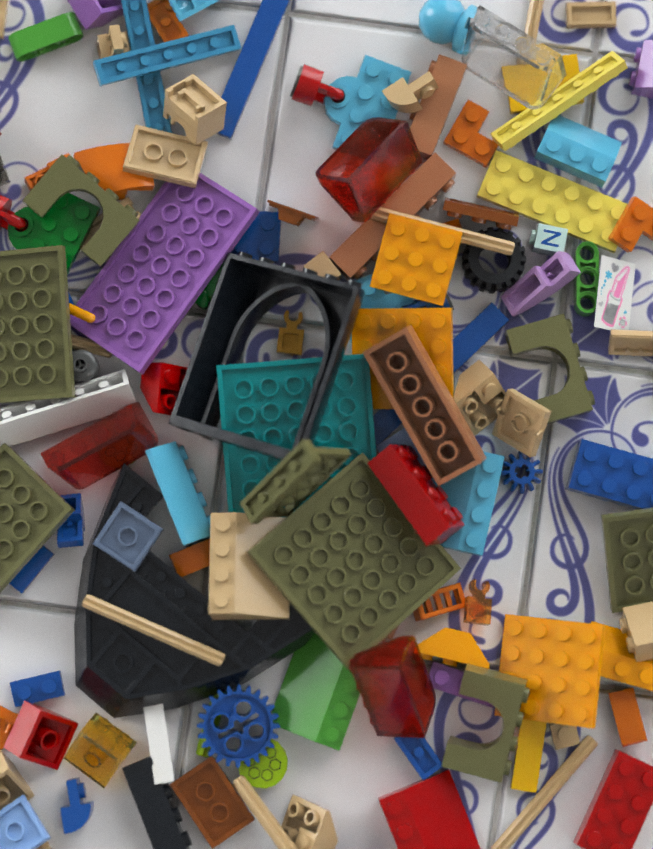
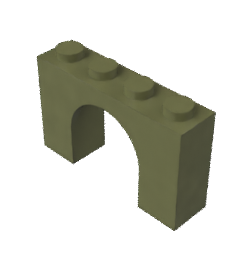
(66, 177)
(555, 336)
(490, 758)

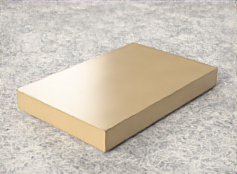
(164, 156)

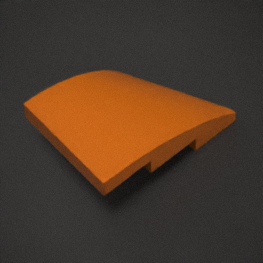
(107, 165)

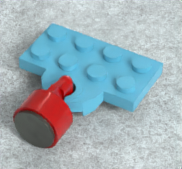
(349, 98)

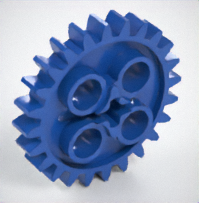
(249, 745)

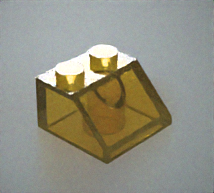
(99, 750)

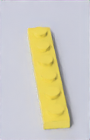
(561, 99)

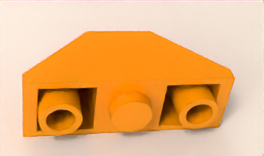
(453, 647)

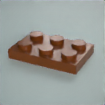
(480, 213)
(212, 801)

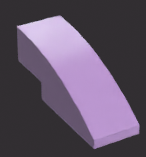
(540, 283)

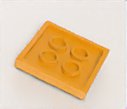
(416, 259)

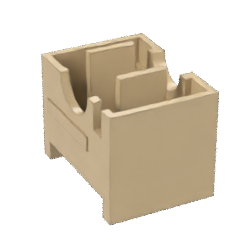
(195, 108)

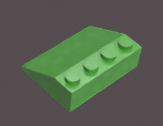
(317, 695)

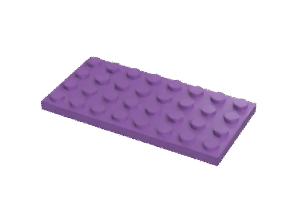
(162, 269)

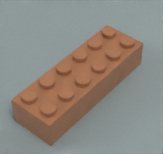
(424, 405)

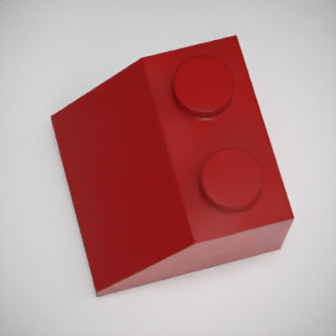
(40, 735)

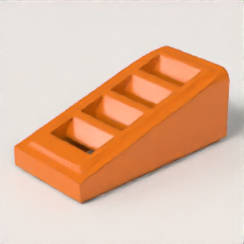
(419, 613)

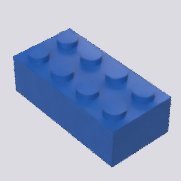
(612, 475)

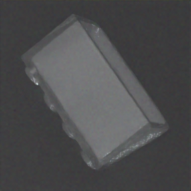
(511, 59)

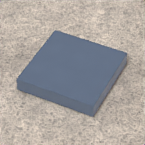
(128, 536)

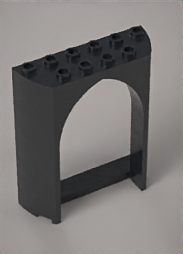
(240, 300)

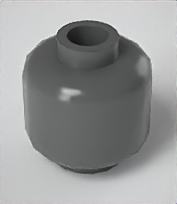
(90, 369)

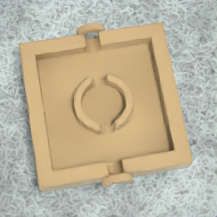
(521, 422)

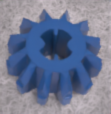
(521, 482)

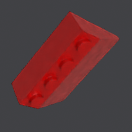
(429, 815)

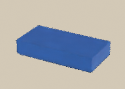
(31, 569)

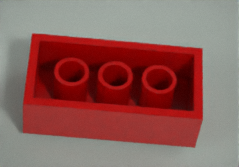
(416, 493)
(618, 805)

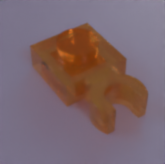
(478, 608)

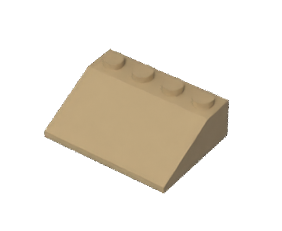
(235, 580)

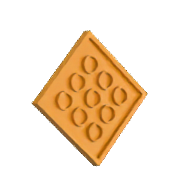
(432, 327)
(560, 667)

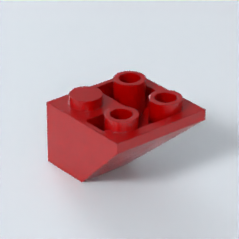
(162, 385)

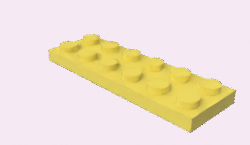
(551, 200)

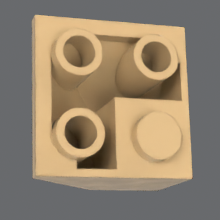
(478, 396)
(309, 825)

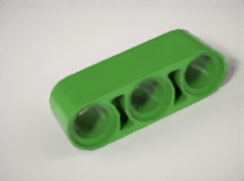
(45, 36)
(591, 268)

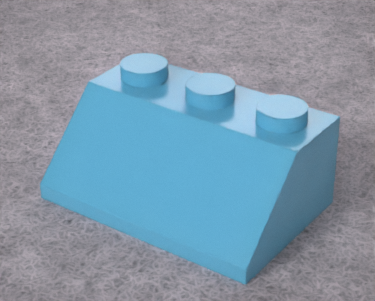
(578, 150)

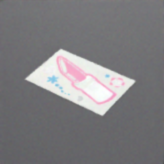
(614, 294)

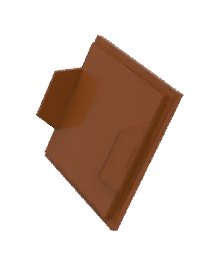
(291, 215)

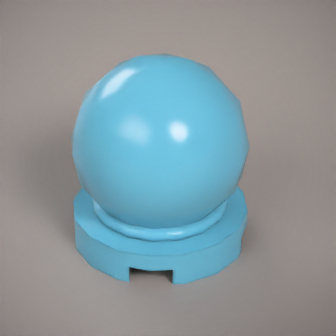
(446, 22)

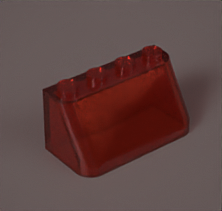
(370, 166)
(102, 447)
(395, 687)

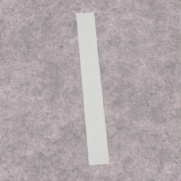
(158, 744)

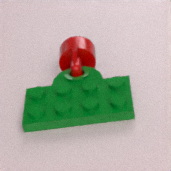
(64, 225)

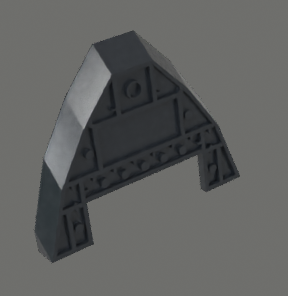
(134, 671)

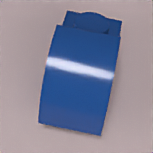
(72, 530)
(78, 812)

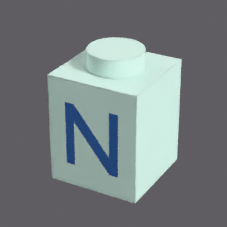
(548, 239)

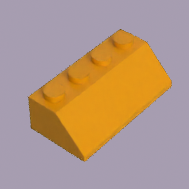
(622, 665)

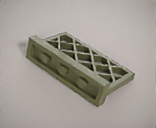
(292, 481)

